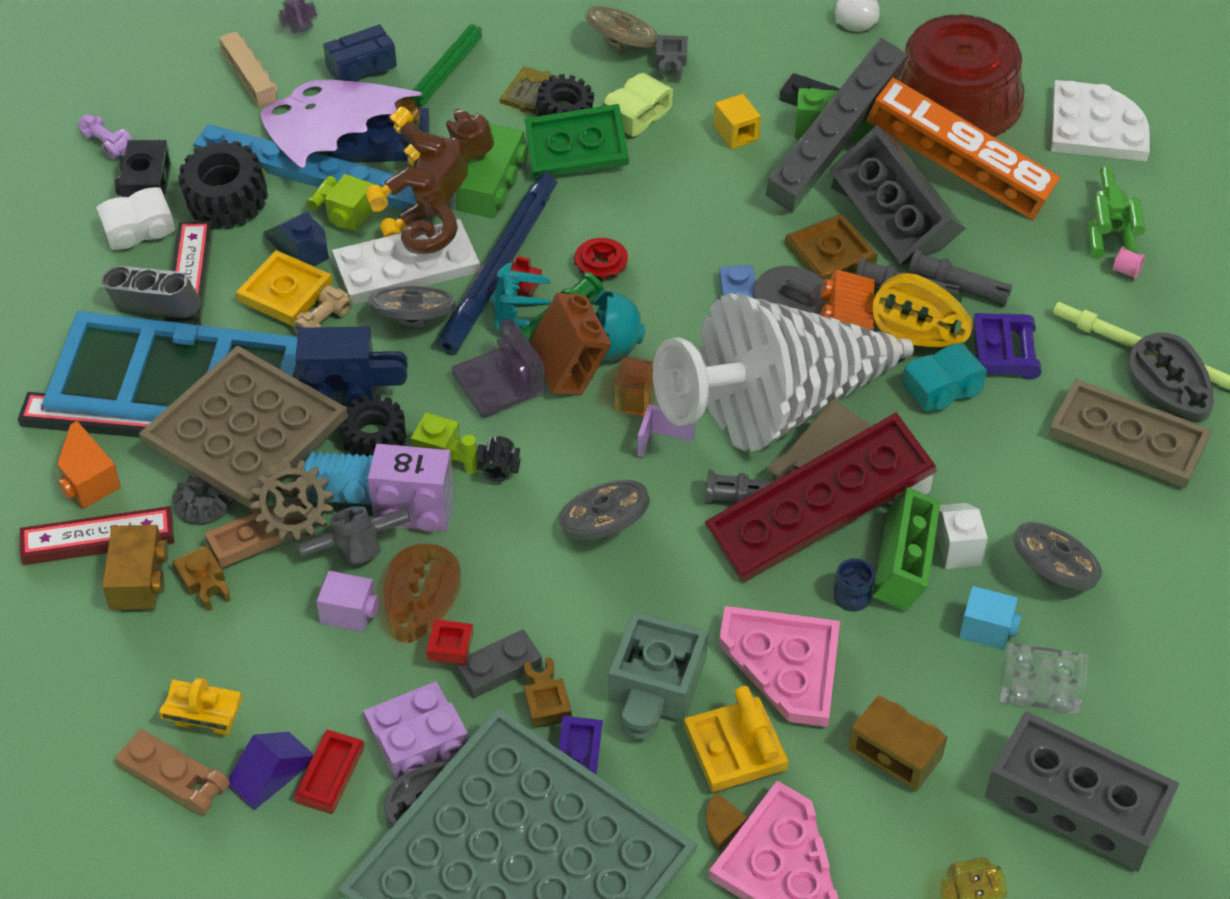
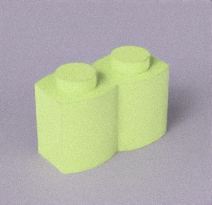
(641, 102)

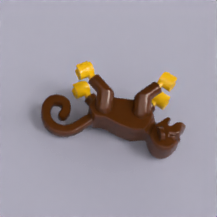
(436, 174)

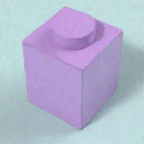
(347, 601)

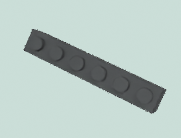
(835, 125)

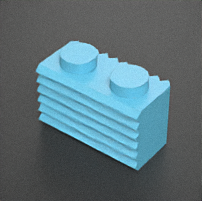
(345, 474)

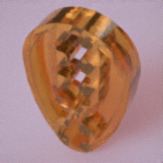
(403, 582)

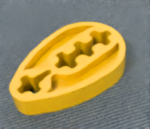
(922, 293)

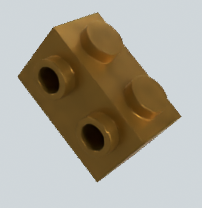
(134, 567)
(897, 742)

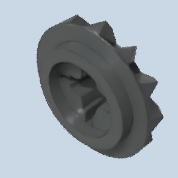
(203, 509)

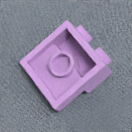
(416, 729)

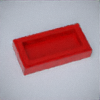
(329, 771)

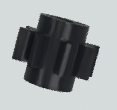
(498, 459)

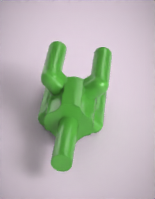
(1114, 214)

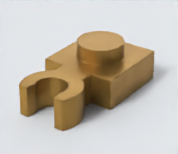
(202, 574)
(544, 696)

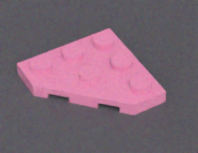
(785, 659)
(777, 852)

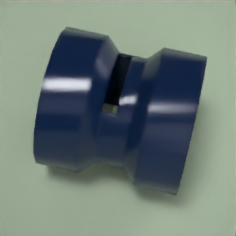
(854, 584)

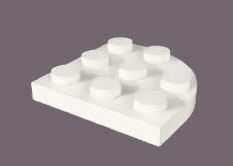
(1097, 122)

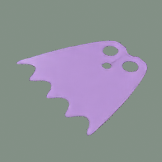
(339, 110)

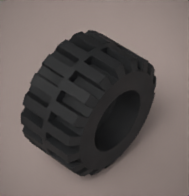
(219, 165)

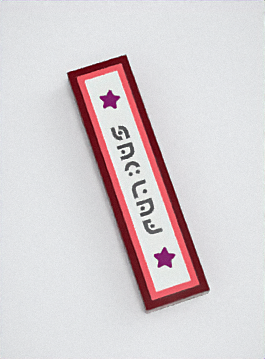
(86, 535)

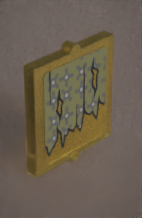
(524, 89)

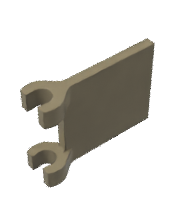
(827, 431)

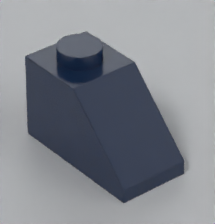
(300, 238)

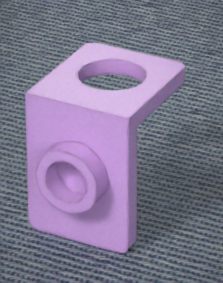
(657, 422)

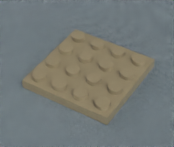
(242, 423)

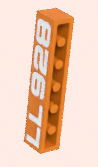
(963, 148)

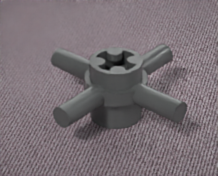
(355, 533)

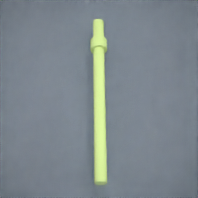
(1089, 322)

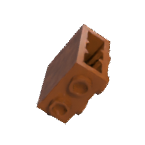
(570, 343)

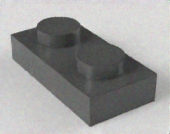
(498, 663)

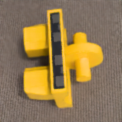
(201, 705)

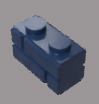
(360, 54)

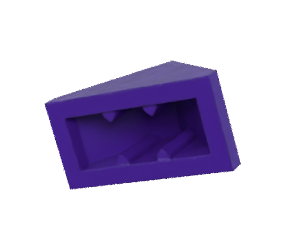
(267, 766)

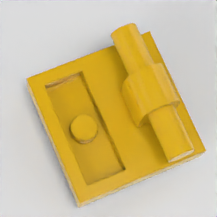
(736, 742)

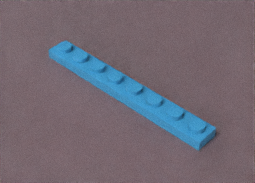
(316, 168)

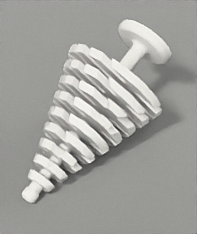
(767, 368)

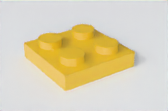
(283, 287)

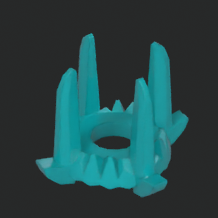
(506, 295)

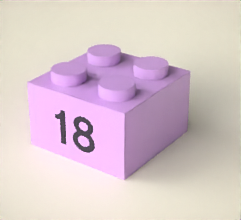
(413, 480)

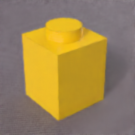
(737, 121)

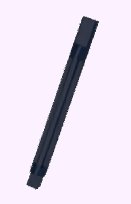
(502, 253)

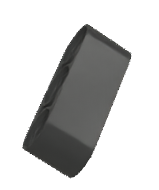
(151, 291)

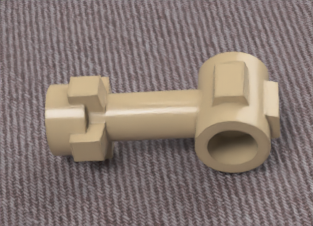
(331, 301)

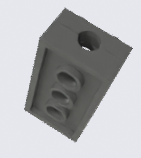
(1081, 790)

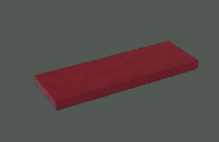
(820, 497)

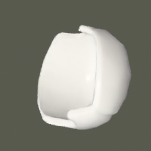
(857, 14)

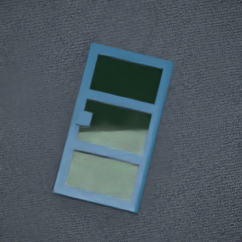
(144, 365)

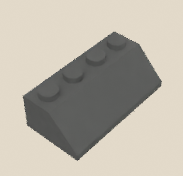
(895, 197)

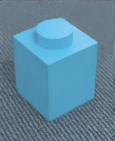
(990, 618)

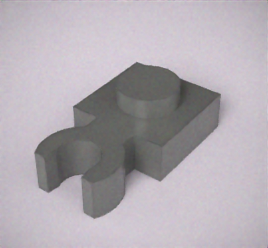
(671, 54)

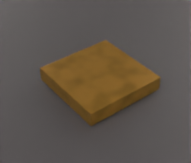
(830, 246)

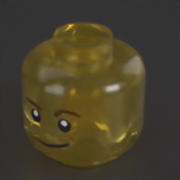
(974, 880)

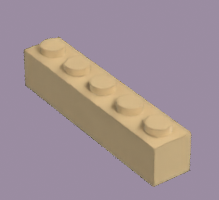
(248, 68)

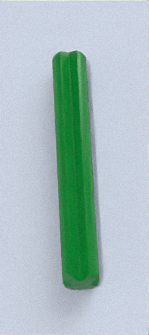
(447, 63)

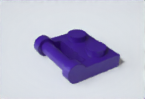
(995, 345)

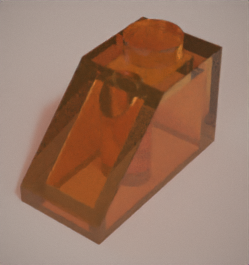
(634, 385)

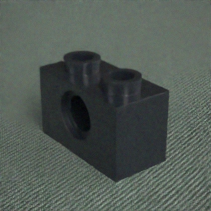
(143, 167)

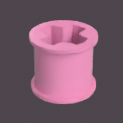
(1129, 263)

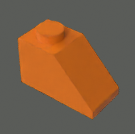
(85, 468)

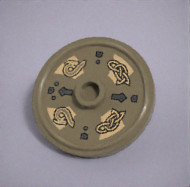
(621, 28)

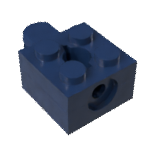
(344, 365)

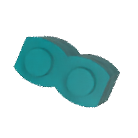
(944, 377)

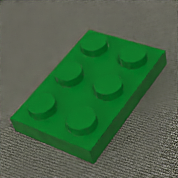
(576, 141)

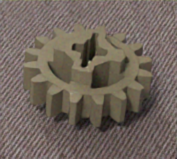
(303, 488)

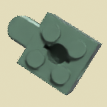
(655, 672)

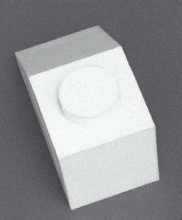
(961, 536)

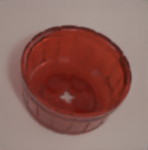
(968, 70)

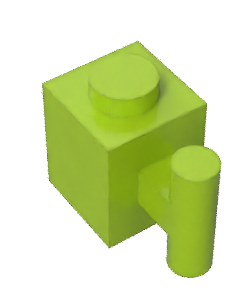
(344, 201)
(444, 434)

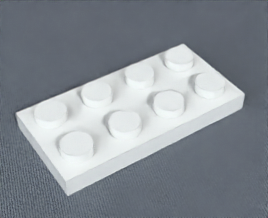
(387, 264)

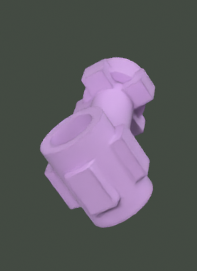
(113, 144)

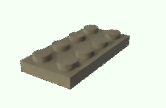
(1130, 433)

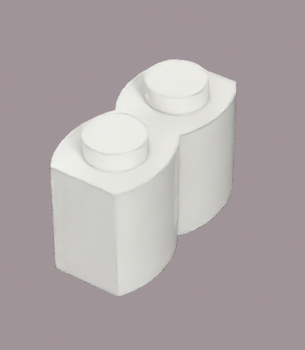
(135, 218)

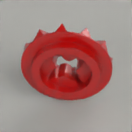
(603, 249)

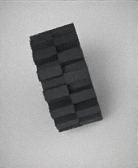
(563, 90)
(369, 413)

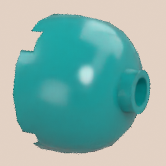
(620, 322)

